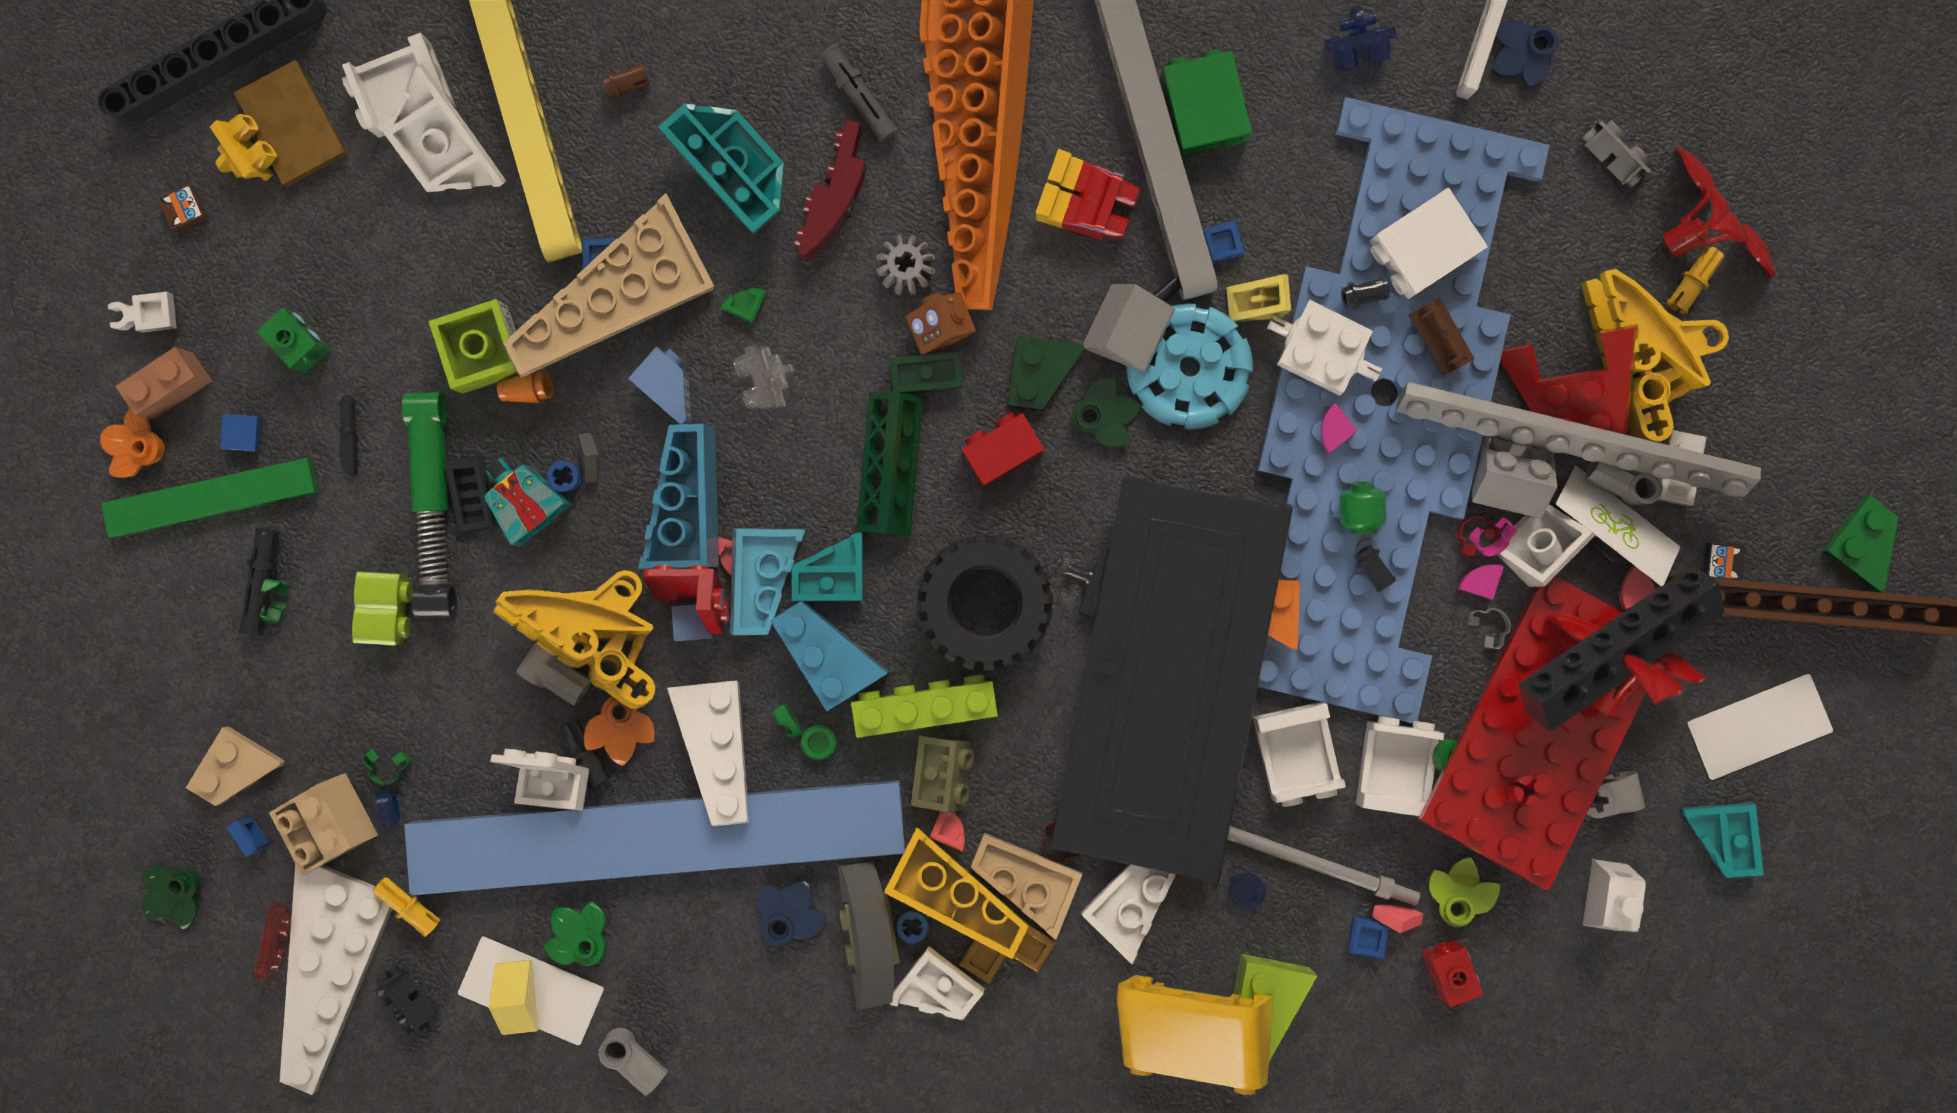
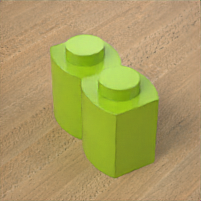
(381, 608)

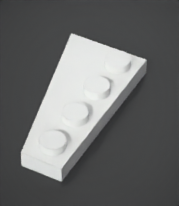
(714, 740)

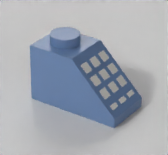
(665, 383)

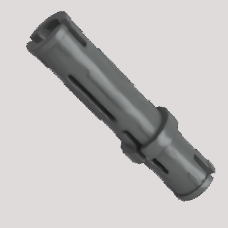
(850, 81)

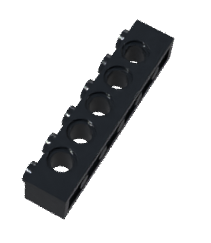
(1643, 631)

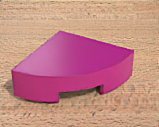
(1335, 428)
(1482, 581)

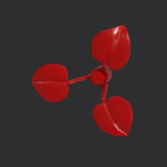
(1692, 233)
(1652, 677)

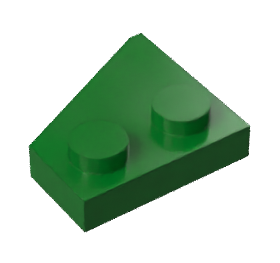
(1865, 543)

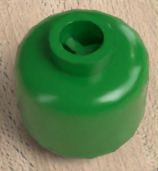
(1362, 508)

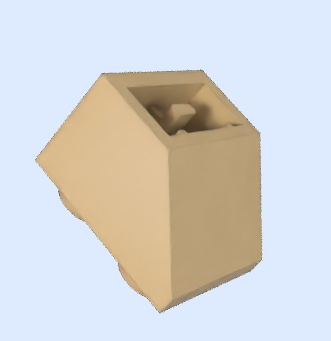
(323, 823)

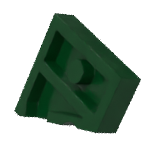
(1039, 370)

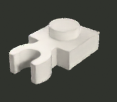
(148, 313)

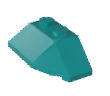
(729, 160)

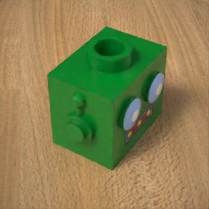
(293, 340)

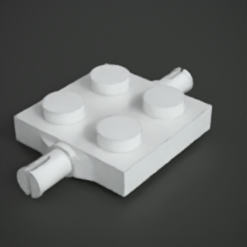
(1324, 347)

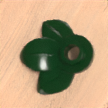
(1111, 413)
(171, 894)

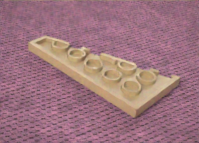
(626, 284)

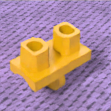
(239, 152)

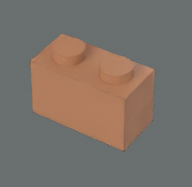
(163, 383)

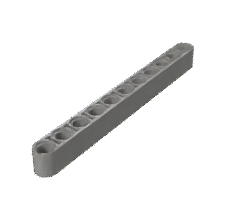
(1157, 147)

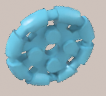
(1209, 377)

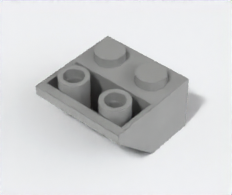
(1514, 476)

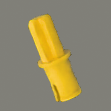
(1695, 280)
(406, 906)

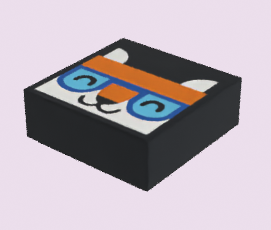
(1724, 561)

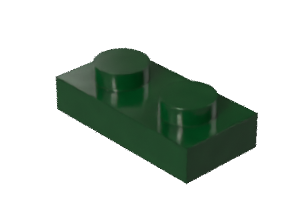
(926, 372)

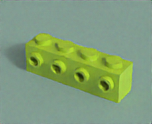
(924, 708)

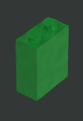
(1205, 102)

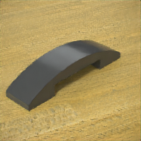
(870, 934)

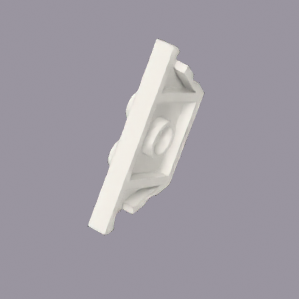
(437, 140)

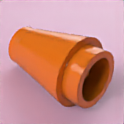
(530, 388)

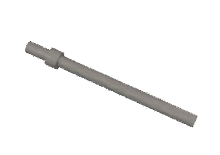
(1381, 886)

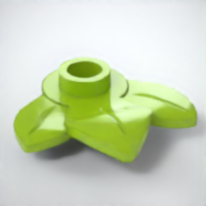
(1463, 887)

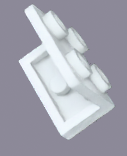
(546, 779)

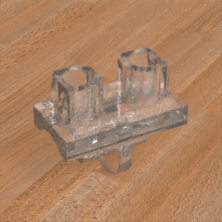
(768, 377)

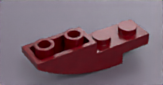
(831, 206)

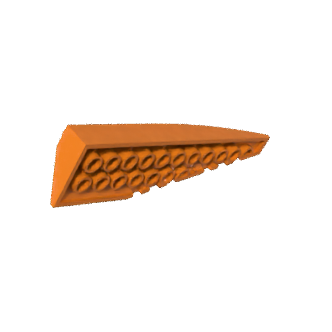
(978, 100)

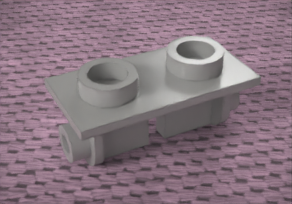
(1609, 141)

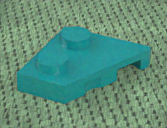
(831, 573)
(1729, 837)

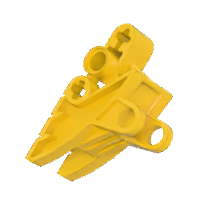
(1664, 351)
(586, 618)

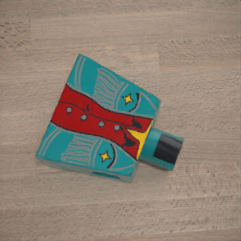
(522, 501)

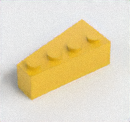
(949, 893)

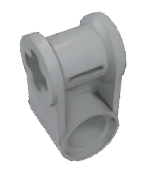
(1618, 796)

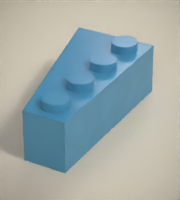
(685, 502)

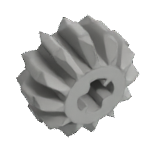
(899, 255)

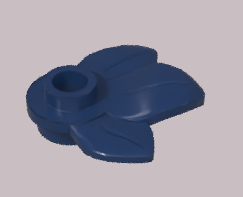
(1520, 52)
(792, 909)

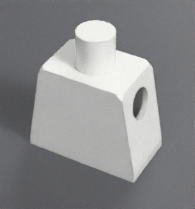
(1614, 897)

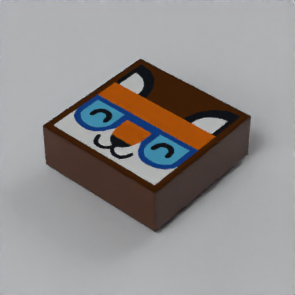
(183, 208)

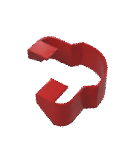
(1470, 549)

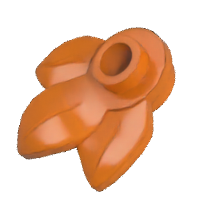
(131, 446)
(618, 735)

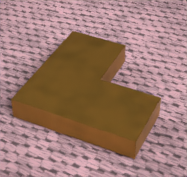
(985, 961)

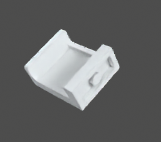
(382, 81)
(1427, 244)
(1298, 753)
(1397, 766)

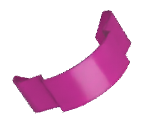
(1501, 544)

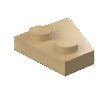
(231, 766)

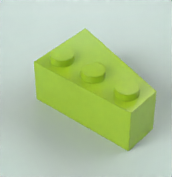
(1283, 981)

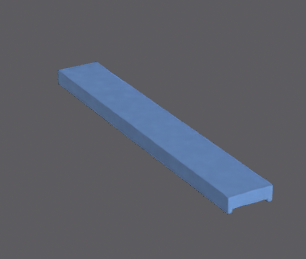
(652, 838)

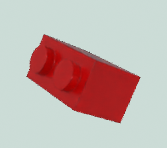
(1002, 448)

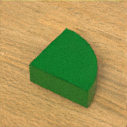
(745, 304)
(786, 718)

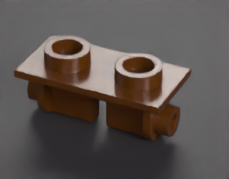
(1441, 336)

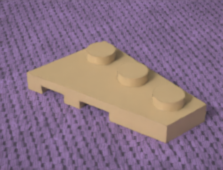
(1029, 880)

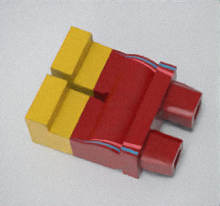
(1083, 198)

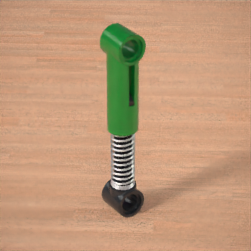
(425, 418)

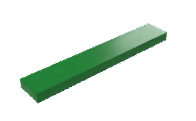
(209, 497)

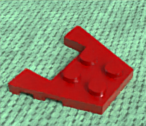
(1589, 397)

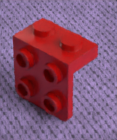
(692, 584)

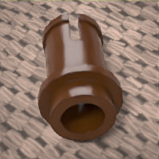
(625, 80)

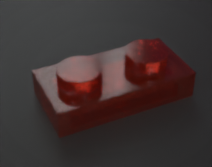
(269, 956)

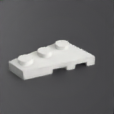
(1128, 906)

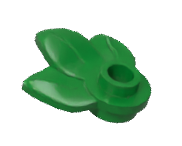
(572, 933)

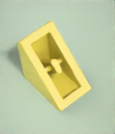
(1259, 299)
(514, 997)

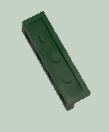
(895, 463)

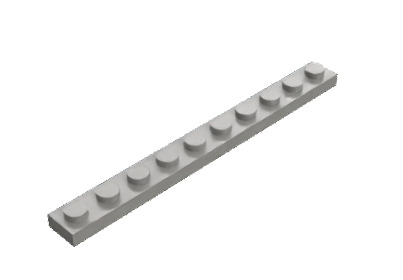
(1578, 440)

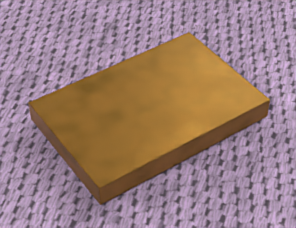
(292, 122)

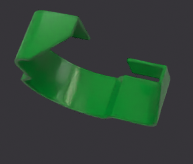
(275, 611)
(372, 756)

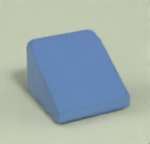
(688, 624)

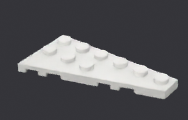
(330, 949)

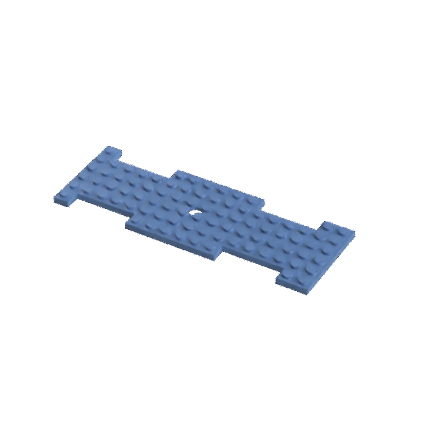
(1346, 626)

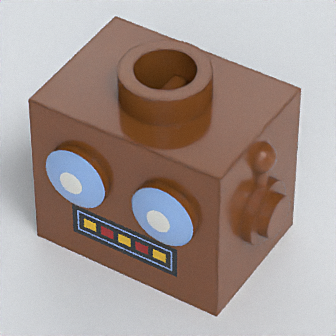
(940, 322)

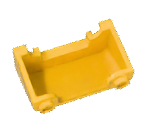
(1195, 1034)

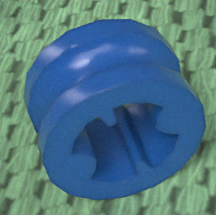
(563, 466)
(914, 937)

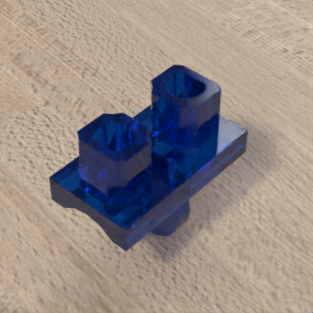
(1376, 40)

